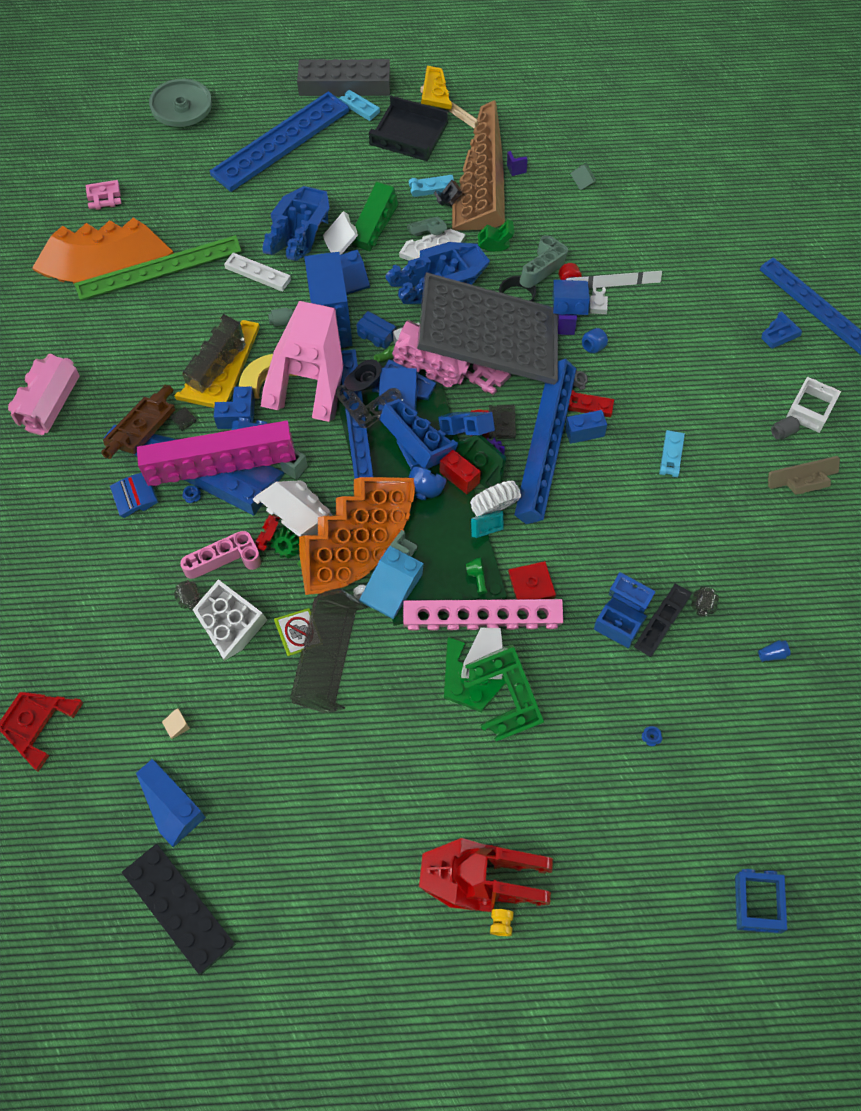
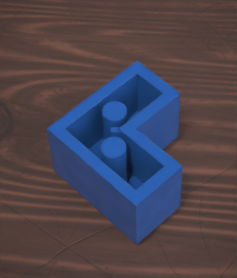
(241, 407)

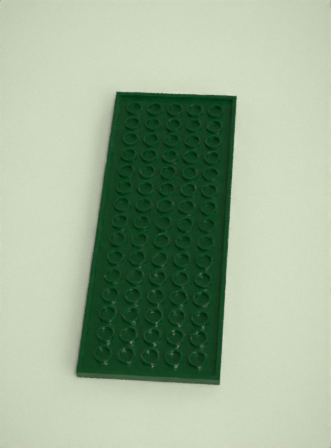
(436, 524)

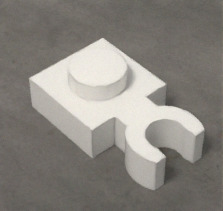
(598, 302)

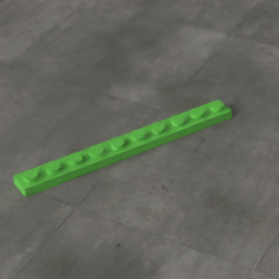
(157, 268)

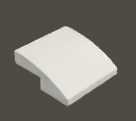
(340, 234)

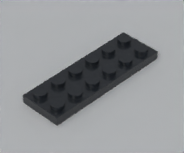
(178, 909)

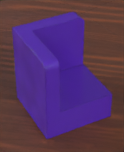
(516, 166)

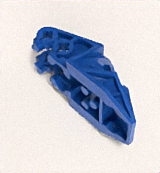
(296, 222)
(449, 260)

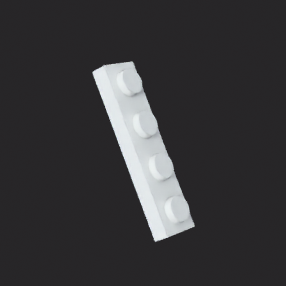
(257, 272)

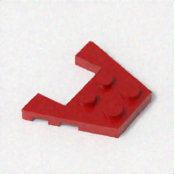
(27, 719)

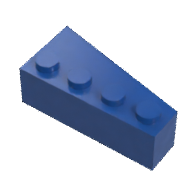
(416, 434)

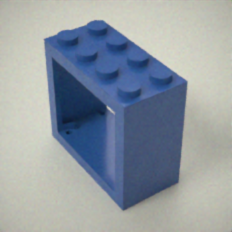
(328, 289)

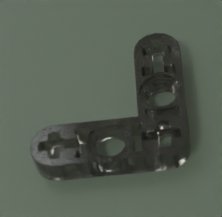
(362, 410)

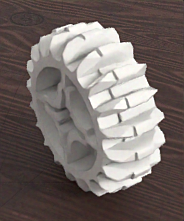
(495, 498)

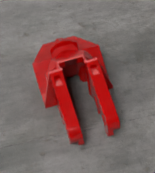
(458, 875)

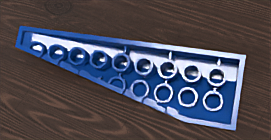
(233, 487)

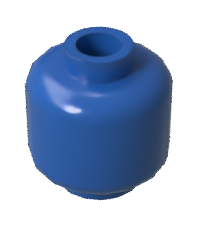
(594, 340)

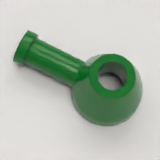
(476, 569)

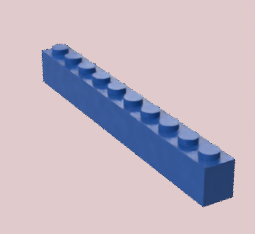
(545, 446)

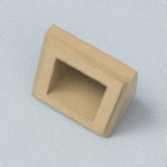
(175, 724)

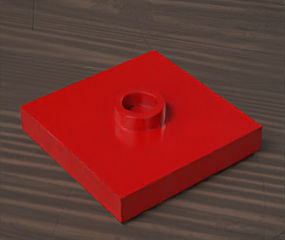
(532, 582)

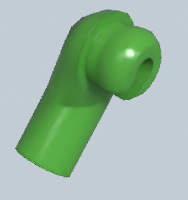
(385, 355)

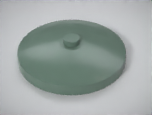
(180, 102)

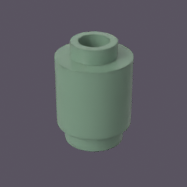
(280, 316)

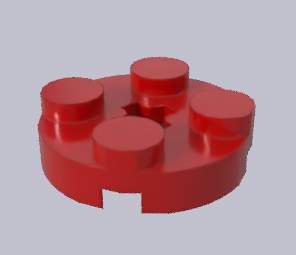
(269, 525)

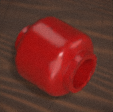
(569, 270)

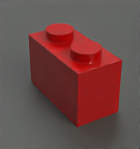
(460, 471)

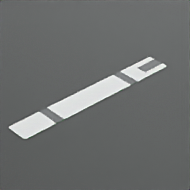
(621, 279)

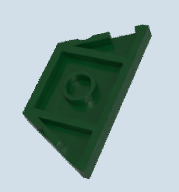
(484, 457)

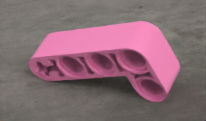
(222, 558)

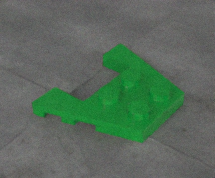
(474, 697)

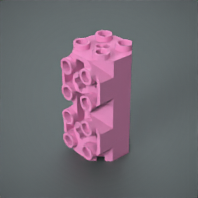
(438, 367)
(47, 390)

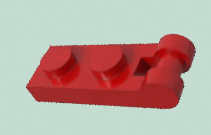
(590, 403)

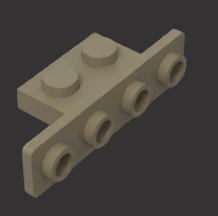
(805, 476)

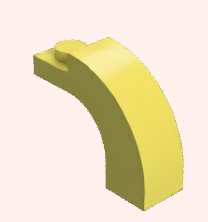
(256, 374)

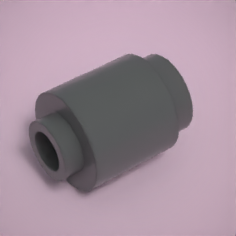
(785, 427)

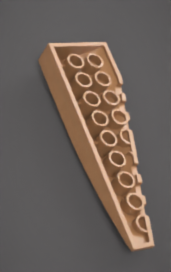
(483, 177)

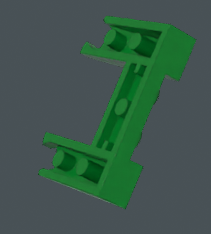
(526, 713)

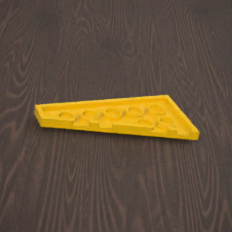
(223, 386)

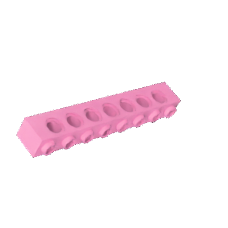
(552, 608)

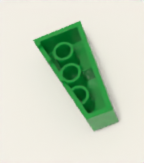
(375, 215)

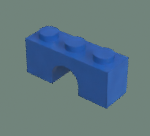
(470, 422)

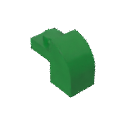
(496, 239)

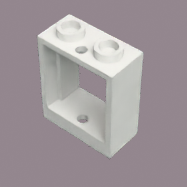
(810, 418)

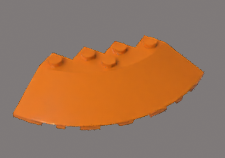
(98, 252)
(358, 535)

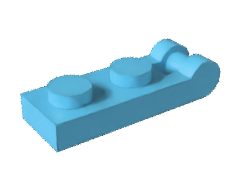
(360, 105)
(429, 185)
(672, 453)

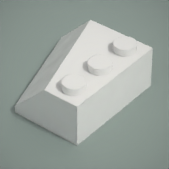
(295, 506)
(228, 619)

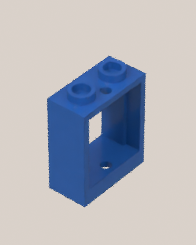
(634, 597)
(758, 924)

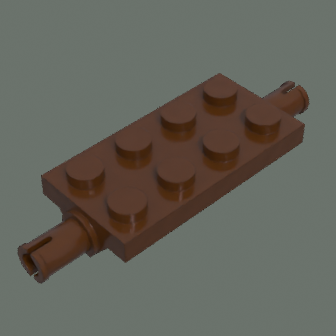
(139, 423)

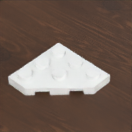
(412, 248)

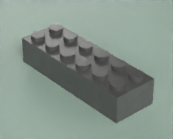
(337, 76)

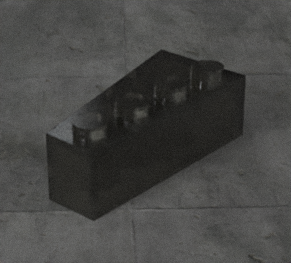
(215, 354)

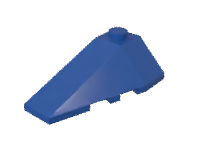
(169, 805)

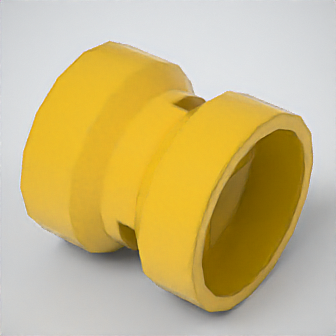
(501, 922)

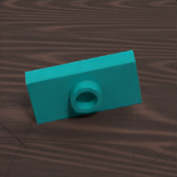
(487, 523)

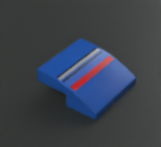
(133, 494)

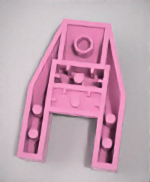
(310, 350)

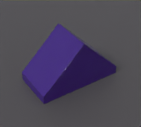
(567, 324)

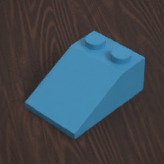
(392, 582)

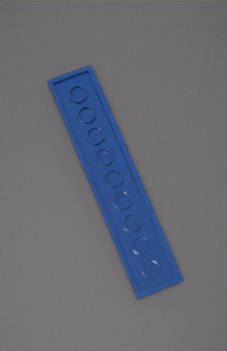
(279, 141)

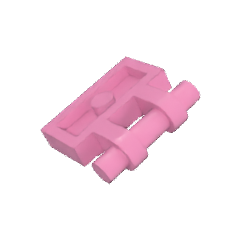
(102, 191)
(494, 377)

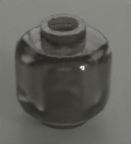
(187, 594)
(705, 601)

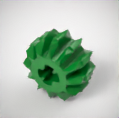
(285, 542)

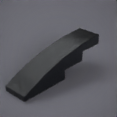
(662, 620)

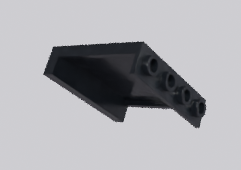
(409, 128)

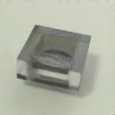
(183, 419)

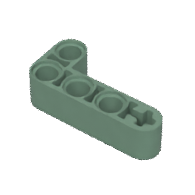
(550, 258)

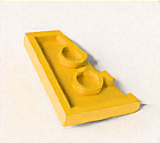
(435, 89)

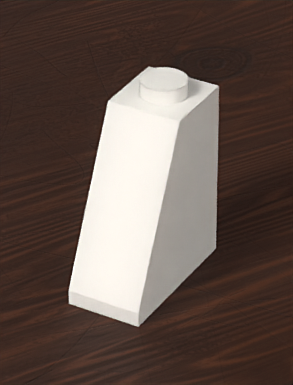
(486, 642)

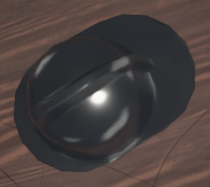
(364, 376)

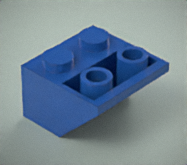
(619, 622)

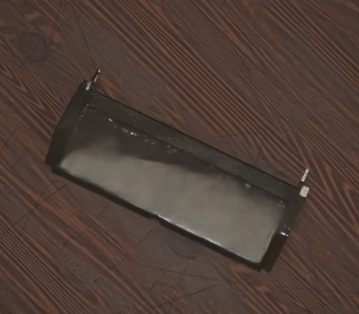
(325, 651)

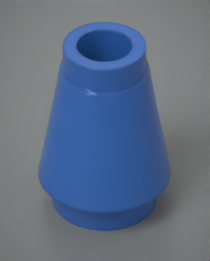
(774, 651)

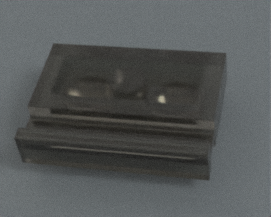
(503, 422)

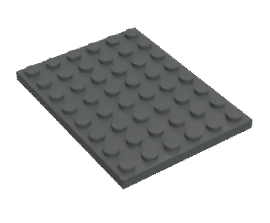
(488, 329)

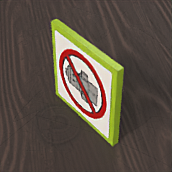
(292, 630)

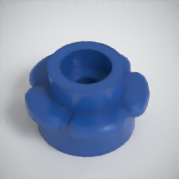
(189, 490)
(651, 730)

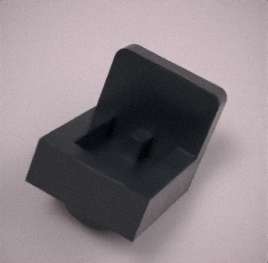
(449, 194)

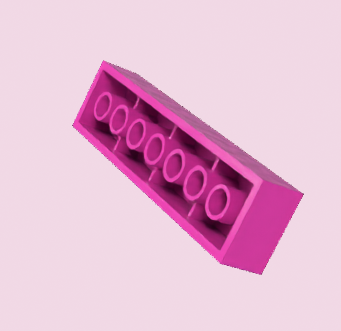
(216, 453)

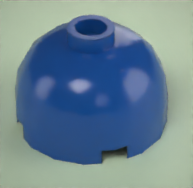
(426, 483)

